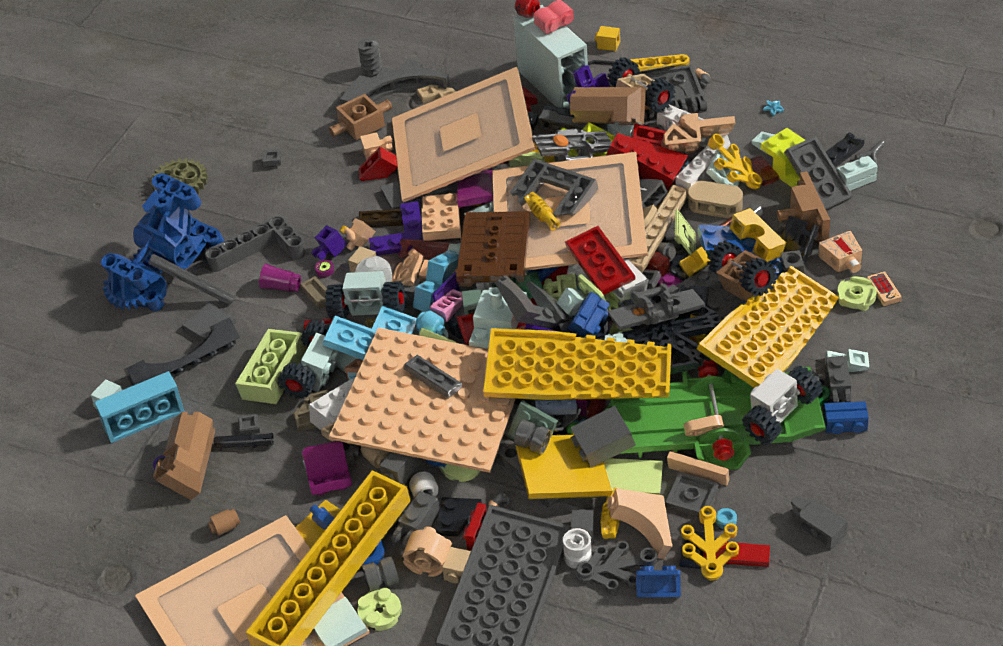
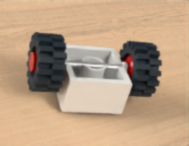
(777, 399)

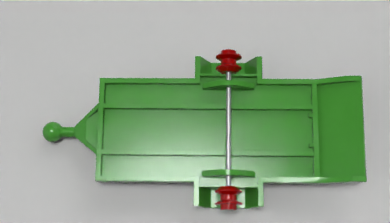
(659, 422)

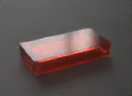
(764, 170)

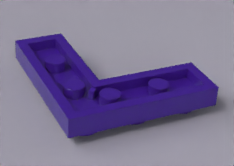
(413, 230)

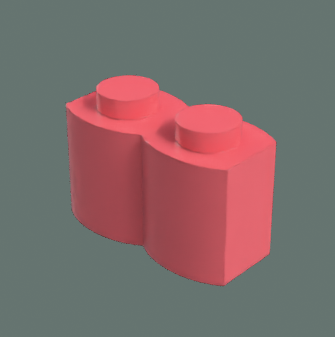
(553, 16)

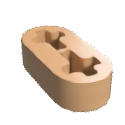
(702, 425)

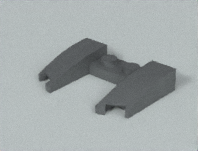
(579, 187)
(547, 312)

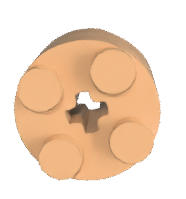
(426, 552)

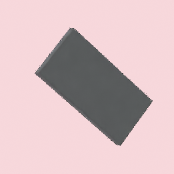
(828, 183)
(393, 193)

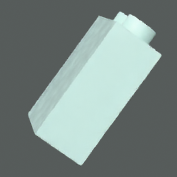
(549, 59)

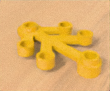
(735, 163)
(710, 546)

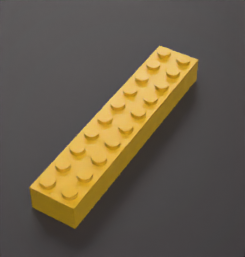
(330, 563)

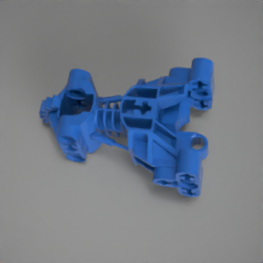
(163, 231)

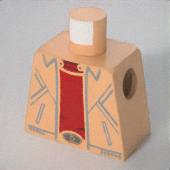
(841, 252)

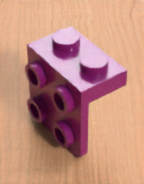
(326, 467)

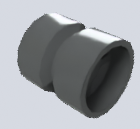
(531, 436)
(380, 574)

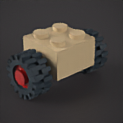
(657, 92)

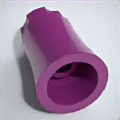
(279, 279)

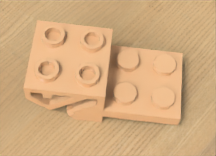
(688, 132)
(440, 217)

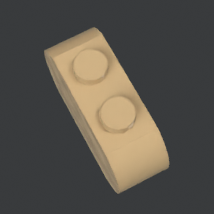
(715, 199)

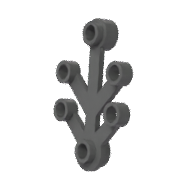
(613, 566)

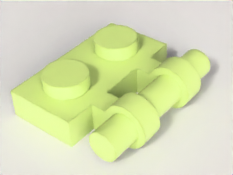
(561, 284)

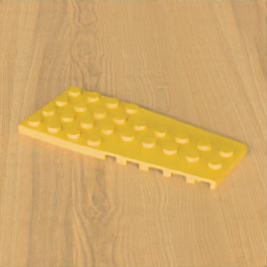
(769, 328)
(573, 367)

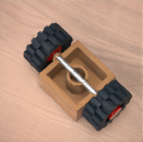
(741, 271)

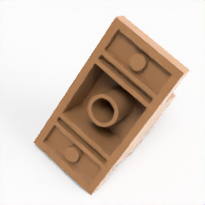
(807, 207)

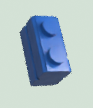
(589, 316)
(846, 417)

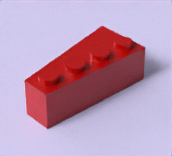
(652, 160)

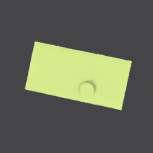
(261, 373)

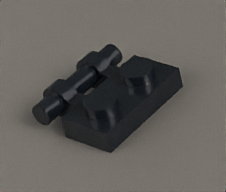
(793, 235)

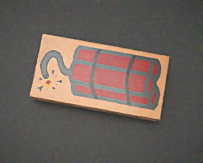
(885, 288)

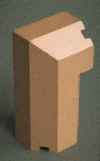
(608, 105)
(186, 454)

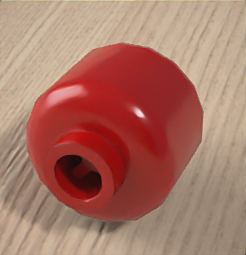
(526, 8)

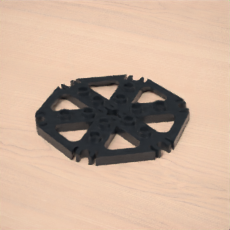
(672, 333)

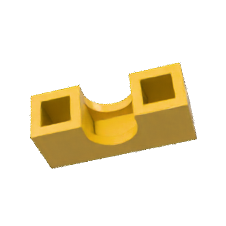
(750, 225)

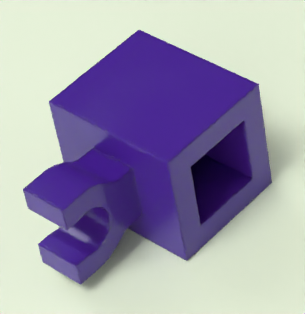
(329, 242)

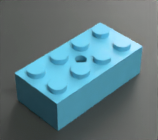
(139, 407)

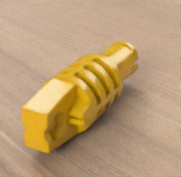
(541, 210)
(609, 525)

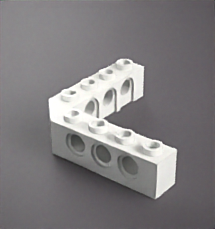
(697, 167)

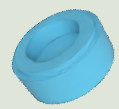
(725, 516)

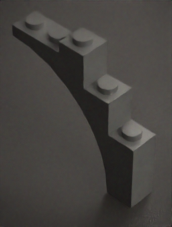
(389, 81)

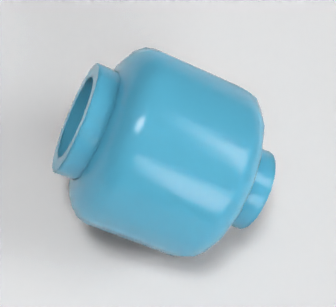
(430, 321)

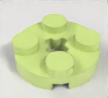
(861, 301)
(376, 599)

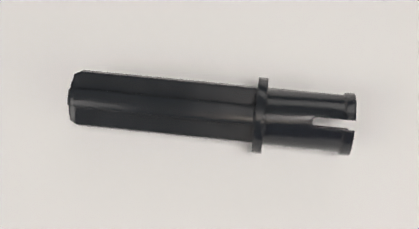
(244, 440)

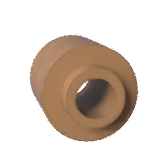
(223, 522)

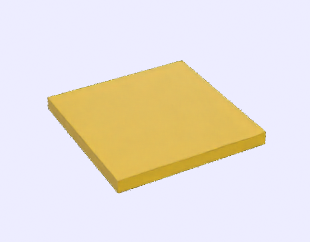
(561, 472)

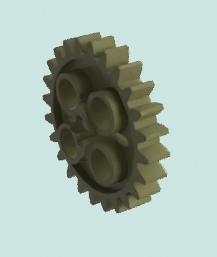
(186, 171)

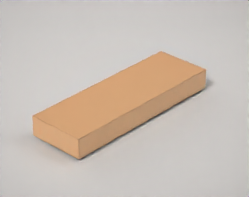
(698, 468)

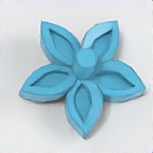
(774, 107)

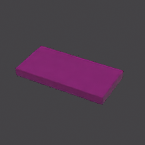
(475, 189)

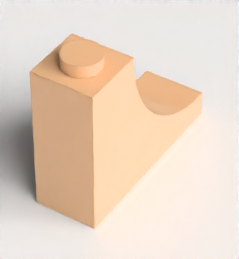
(646, 514)

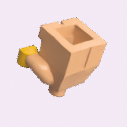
(357, 234)

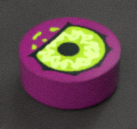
(324, 268)

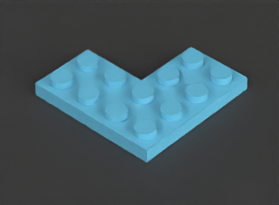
(356, 339)

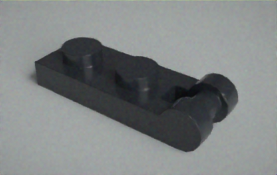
(843, 149)

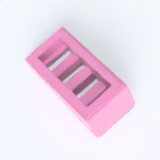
(450, 309)

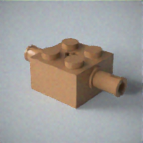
(360, 117)

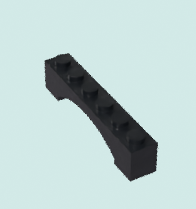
(221, 334)

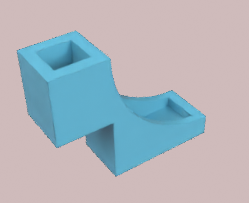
(438, 271)

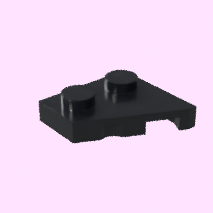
(454, 515)

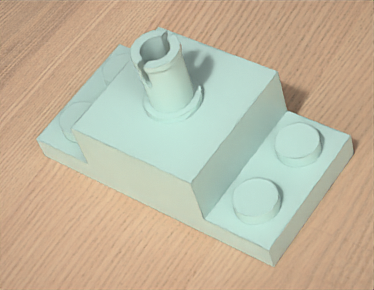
(490, 313)

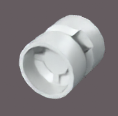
(576, 547)

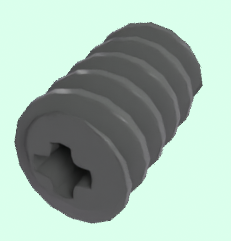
(369, 57)

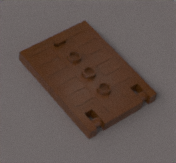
(493, 246)

